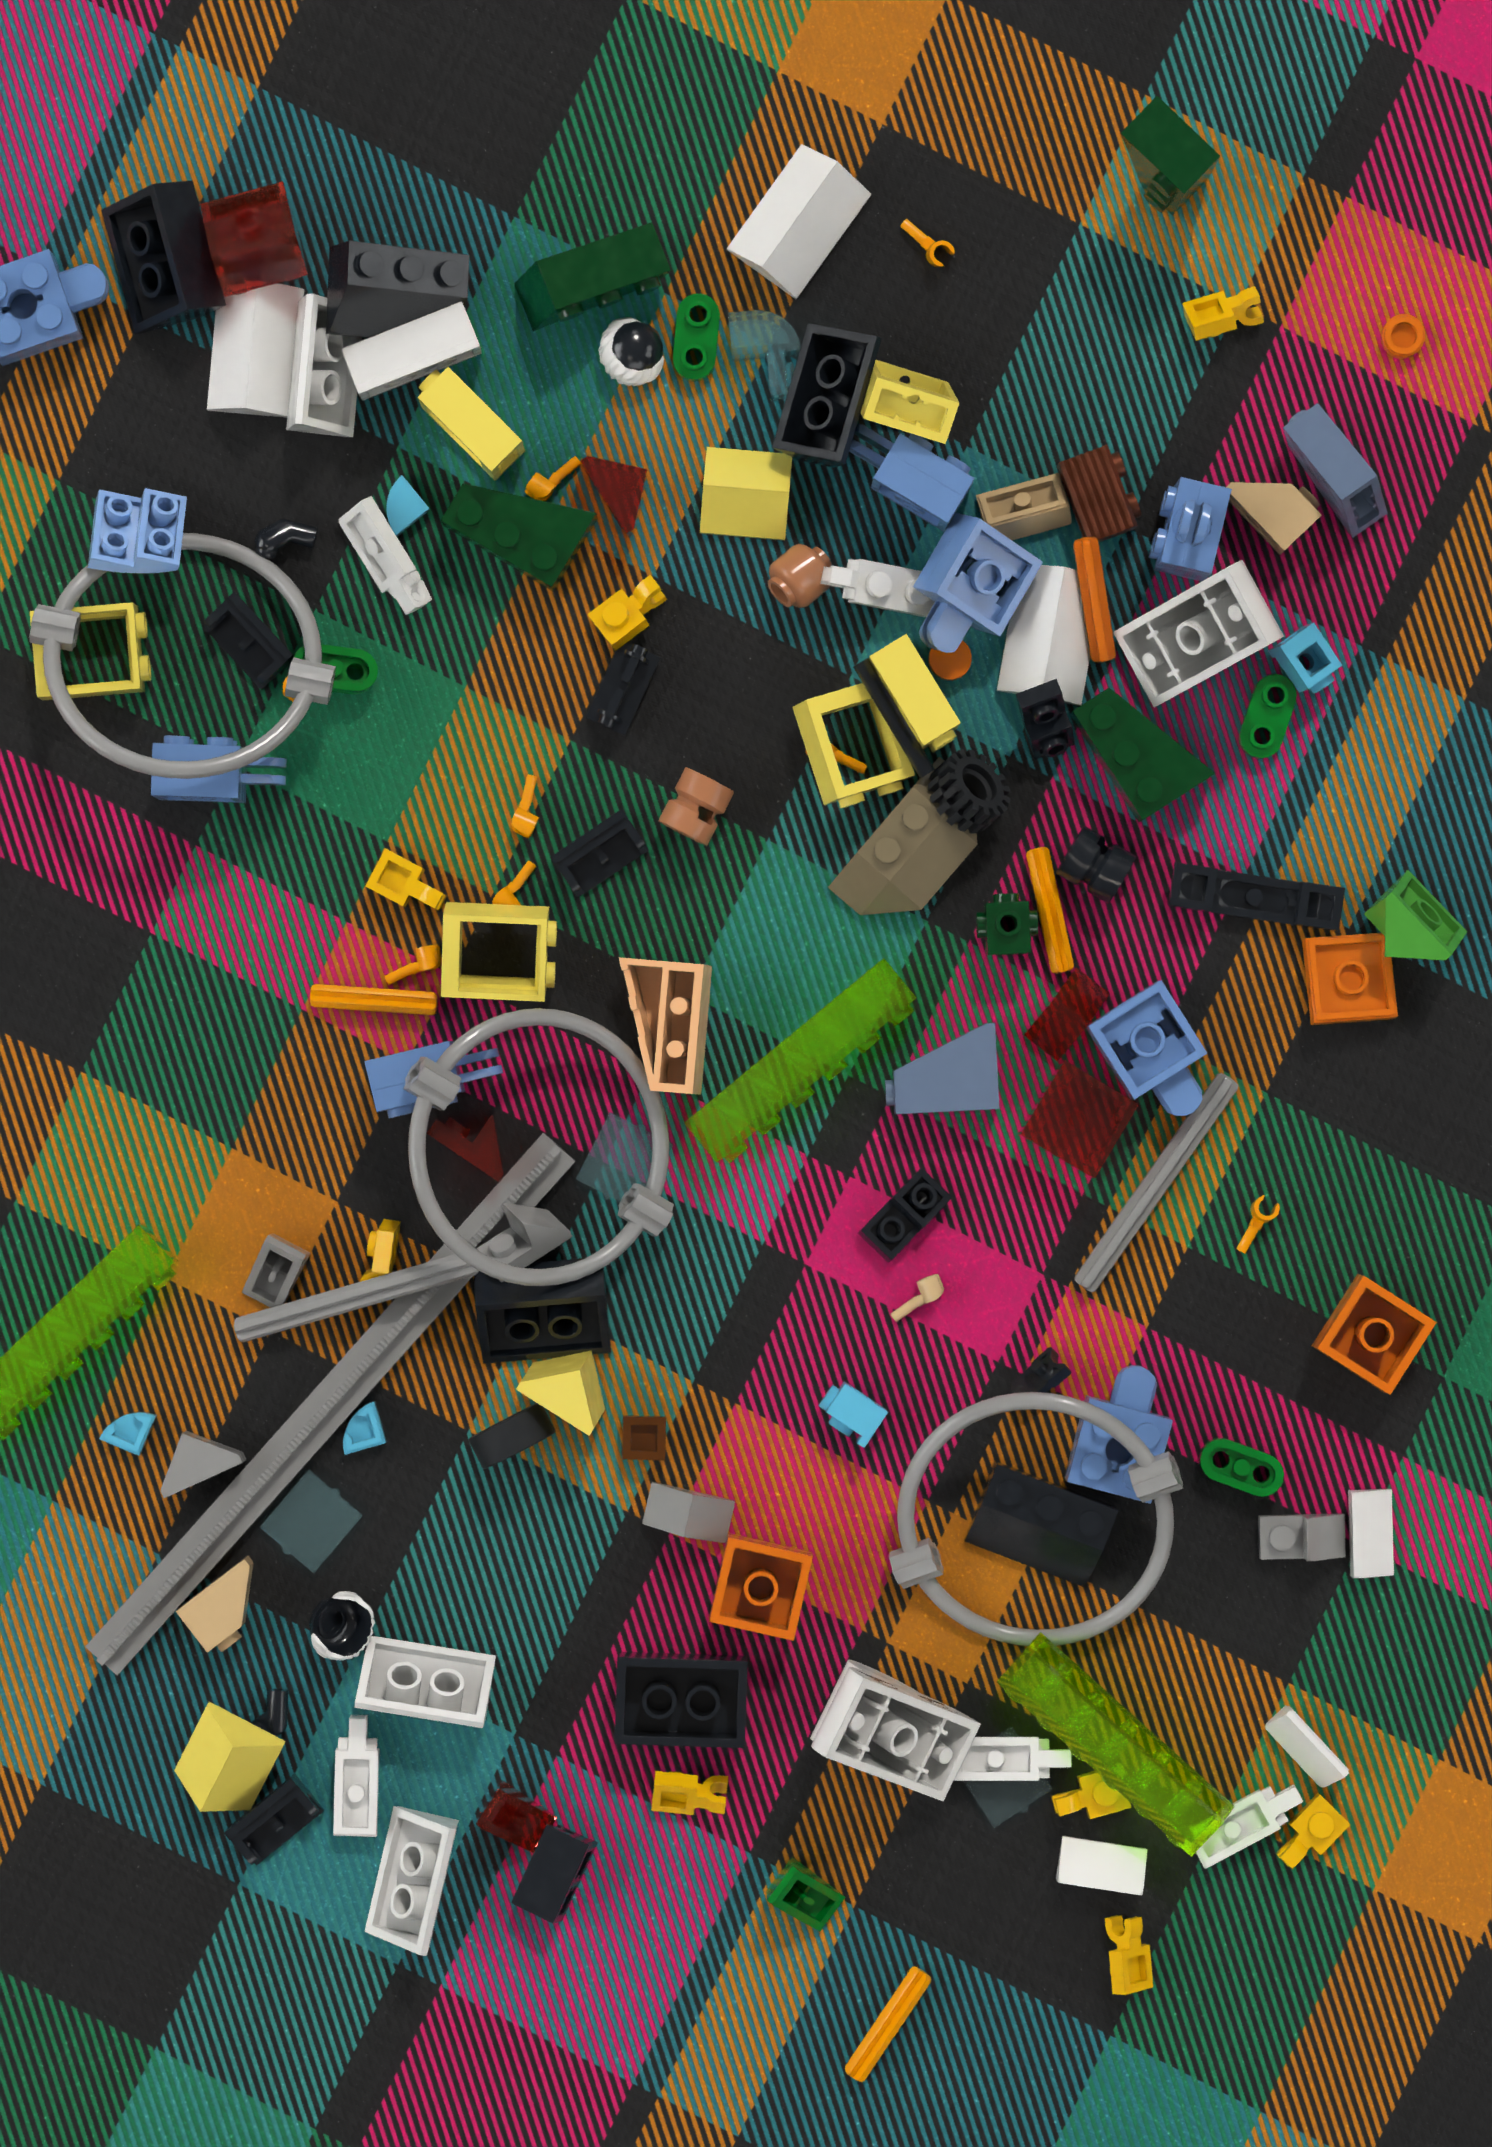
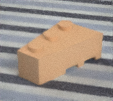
(671, 1020)

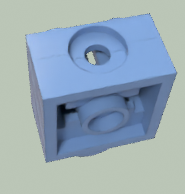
(42, 302)
(915, 475)
(1191, 528)
(984, 595)
(217, 788)
(1150, 1048)
(389, 1074)
(1100, 1459)

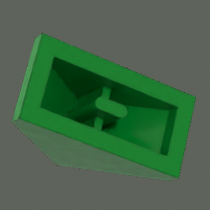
(804, 1895)

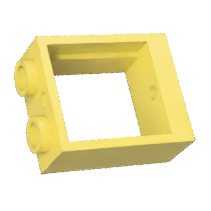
(919, 407)
(470, 422)
(139, 665)
(916, 693)
(822, 757)
(496, 987)

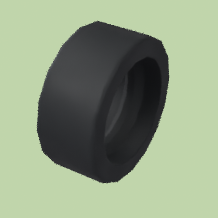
(511, 1435)

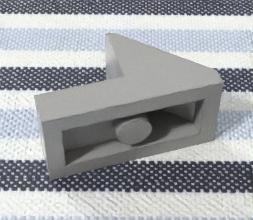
(528, 1238)
(1302, 1536)

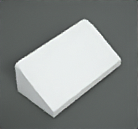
(1370, 1533)
(1306, 1747)
(1101, 1865)

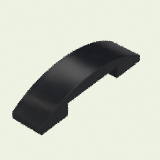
(1256, 897)

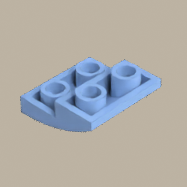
(137, 532)

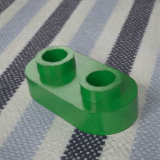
(696, 336)
(344, 658)
(1268, 716)
(1240, 1467)

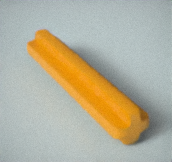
(1049, 910)
(373, 999)
(887, 2024)

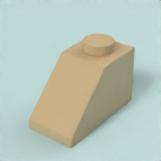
(1275, 510)
(220, 1608)

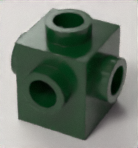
(1002, 942)

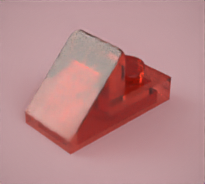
(482, 1152)

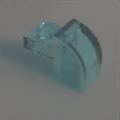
(768, 337)

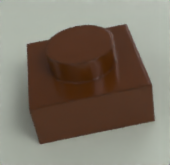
(644, 1437)

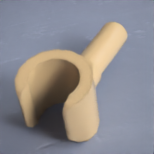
(930, 1290)

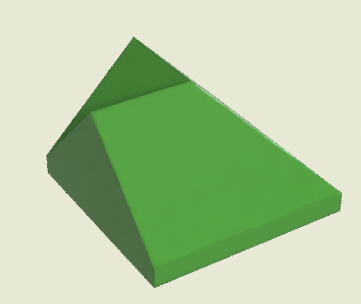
(1415, 922)

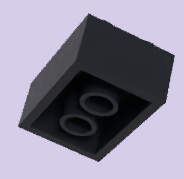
(681, 1699)

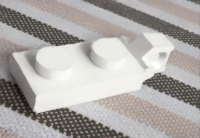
(384, 555)
(879, 586)
(1011, 1759)
(356, 1781)
(1249, 1822)

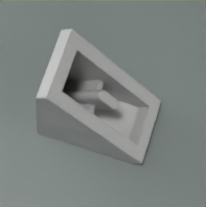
(275, 1271)
(196, 1461)
(688, 1513)

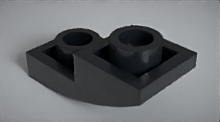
(1045, 720)
(905, 1215)

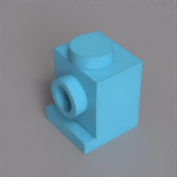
(1311, 644)
(853, 1412)

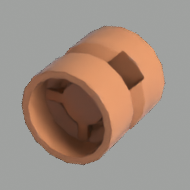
(696, 806)

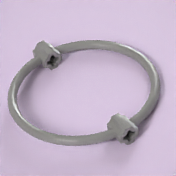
(306, 681)
(438, 1087)
(1150, 1477)

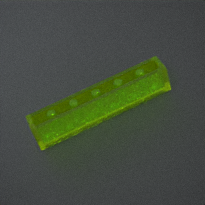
(800, 1060)
(80, 1322)
(1115, 1744)

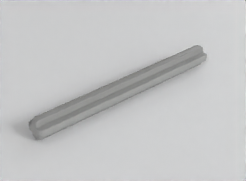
(1156, 1183)
(352, 1297)

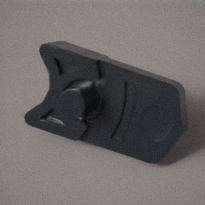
(1042, 1374)

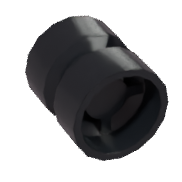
(1096, 864)

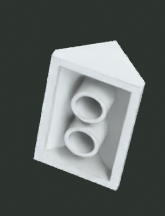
(799, 220)
(254, 351)
(411, 351)
(321, 384)
(1047, 637)
(425, 1681)
(411, 1878)

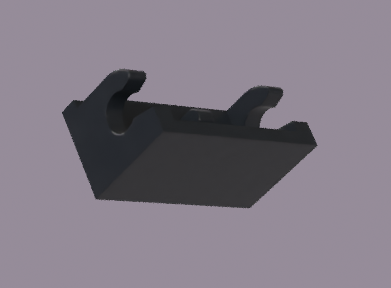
(248, 640)
(599, 853)
(274, 1820)
(554, 1873)

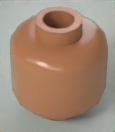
(798, 575)

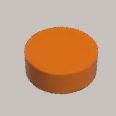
(1402, 336)
(950, 665)

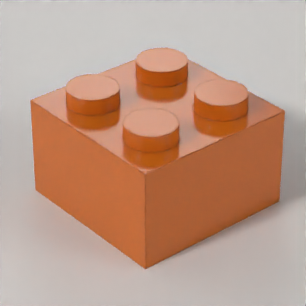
(1374, 1334)
(761, 1586)

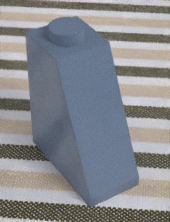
(1336, 469)
(949, 1078)

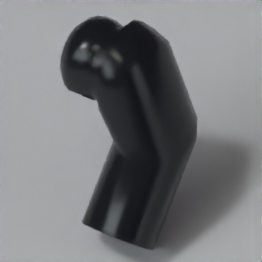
(282, 532)
(276, 1713)

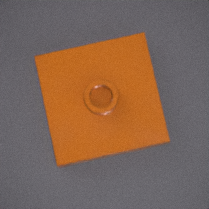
(1349, 979)

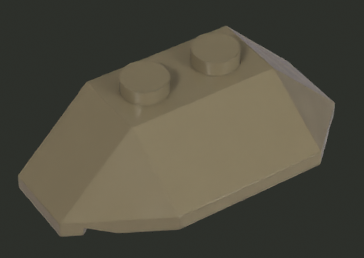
(904, 857)

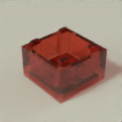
(253, 239)
(1078, 1119)

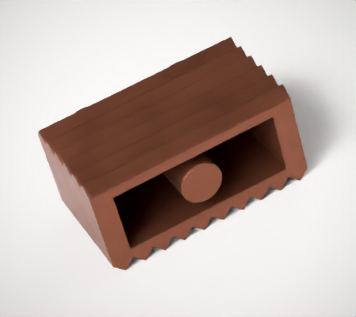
(1098, 494)

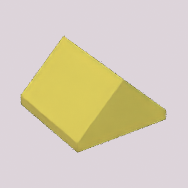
(745, 493)
(567, 1389)
(226, 1761)

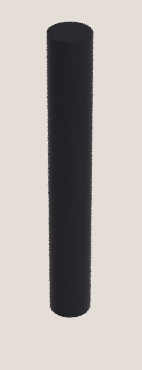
(894, 718)

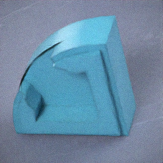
(404, 506)
(364, 1430)
(129, 1431)

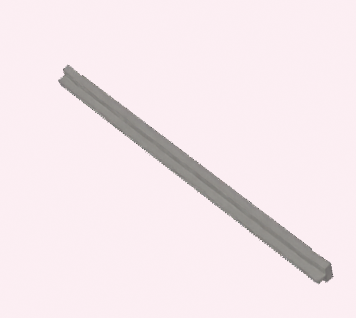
(314, 1421)

